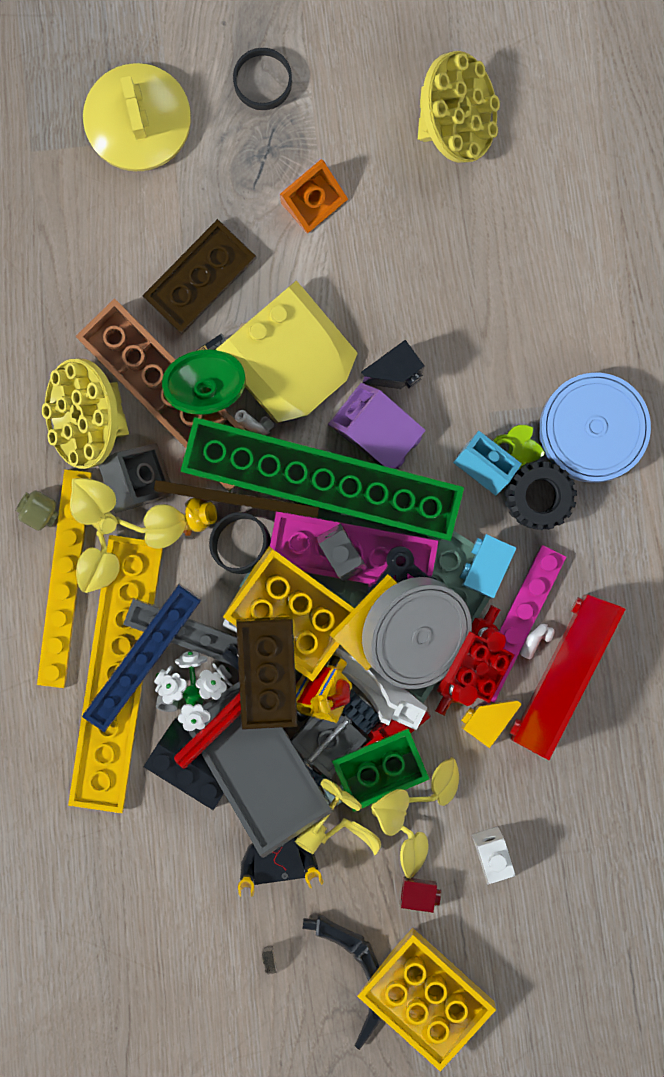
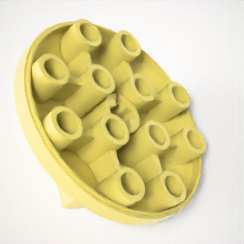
(458, 107)
(137, 117)
(83, 412)

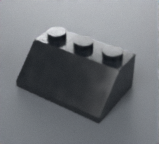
(193, 780)

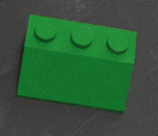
(381, 768)

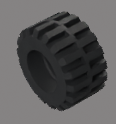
(563, 499)

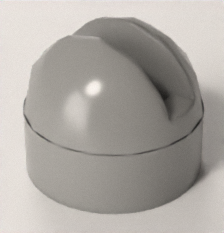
(160, 705)

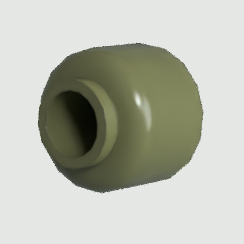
(37, 510)

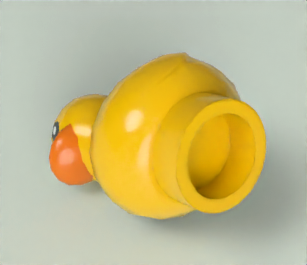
(199, 515)

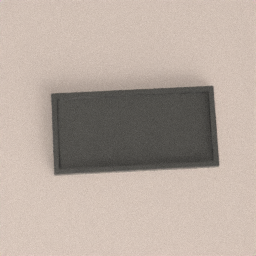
(263, 780)

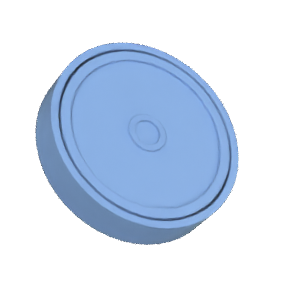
(595, 427)

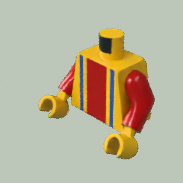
(326, 694)

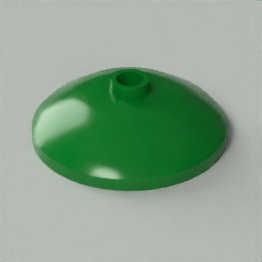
(203, 381)

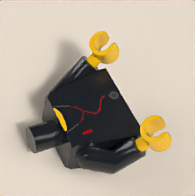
(283, 864)

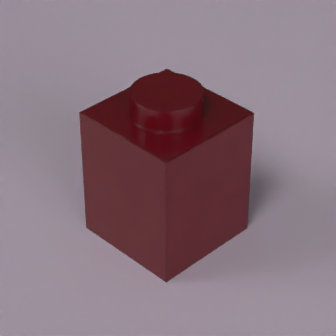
(419, 895)

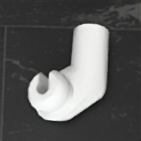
(249, 423)
(534, 638)

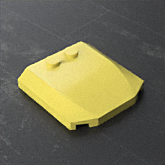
(291, 355)

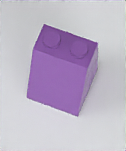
(377, 426)

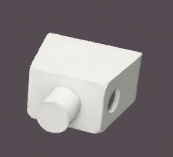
(493, 855)

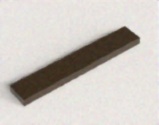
(236, 499)

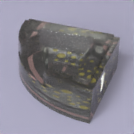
(269, 960)

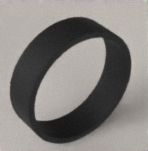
(262, 52)
(219, 527)

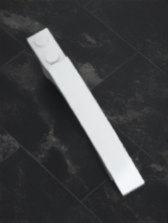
(387, 699)

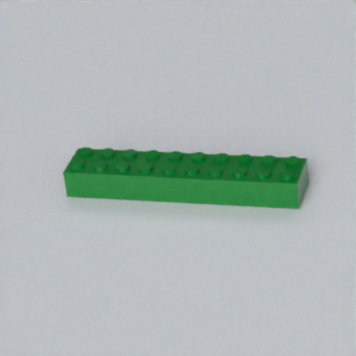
(322, 479)

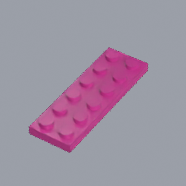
(297, 541)

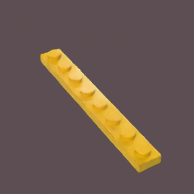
(62, 590)

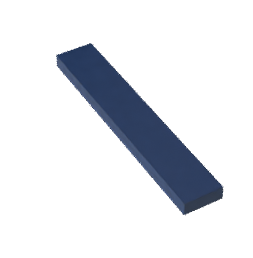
(141, 657)

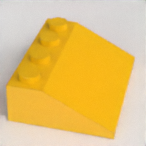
(284, 590)
(427, 999)

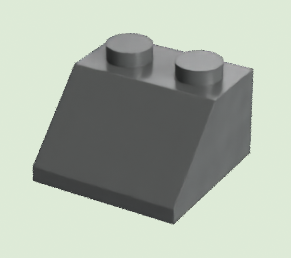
(133, 476)

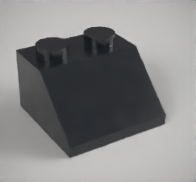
(395, 369)

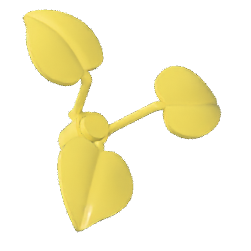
(92, 505)
(392, 812)
(315, 835)

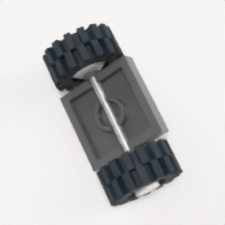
(326, 740)

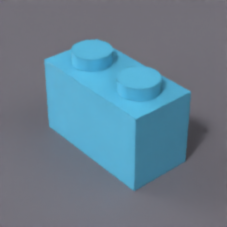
(487, 463)
(488, 565)

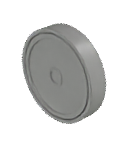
(415, 632)

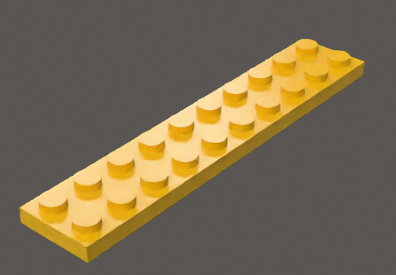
(105, 757)

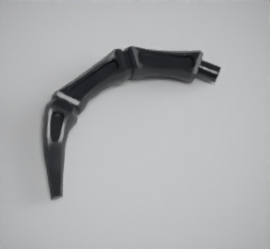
(362, 954)

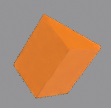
(313, 196)

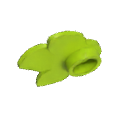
(520, 444)

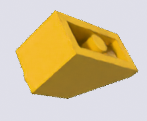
(489, 720)

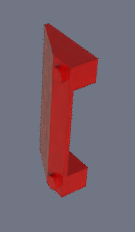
(567, 675)

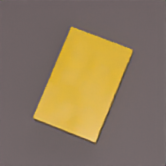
(350, 630)

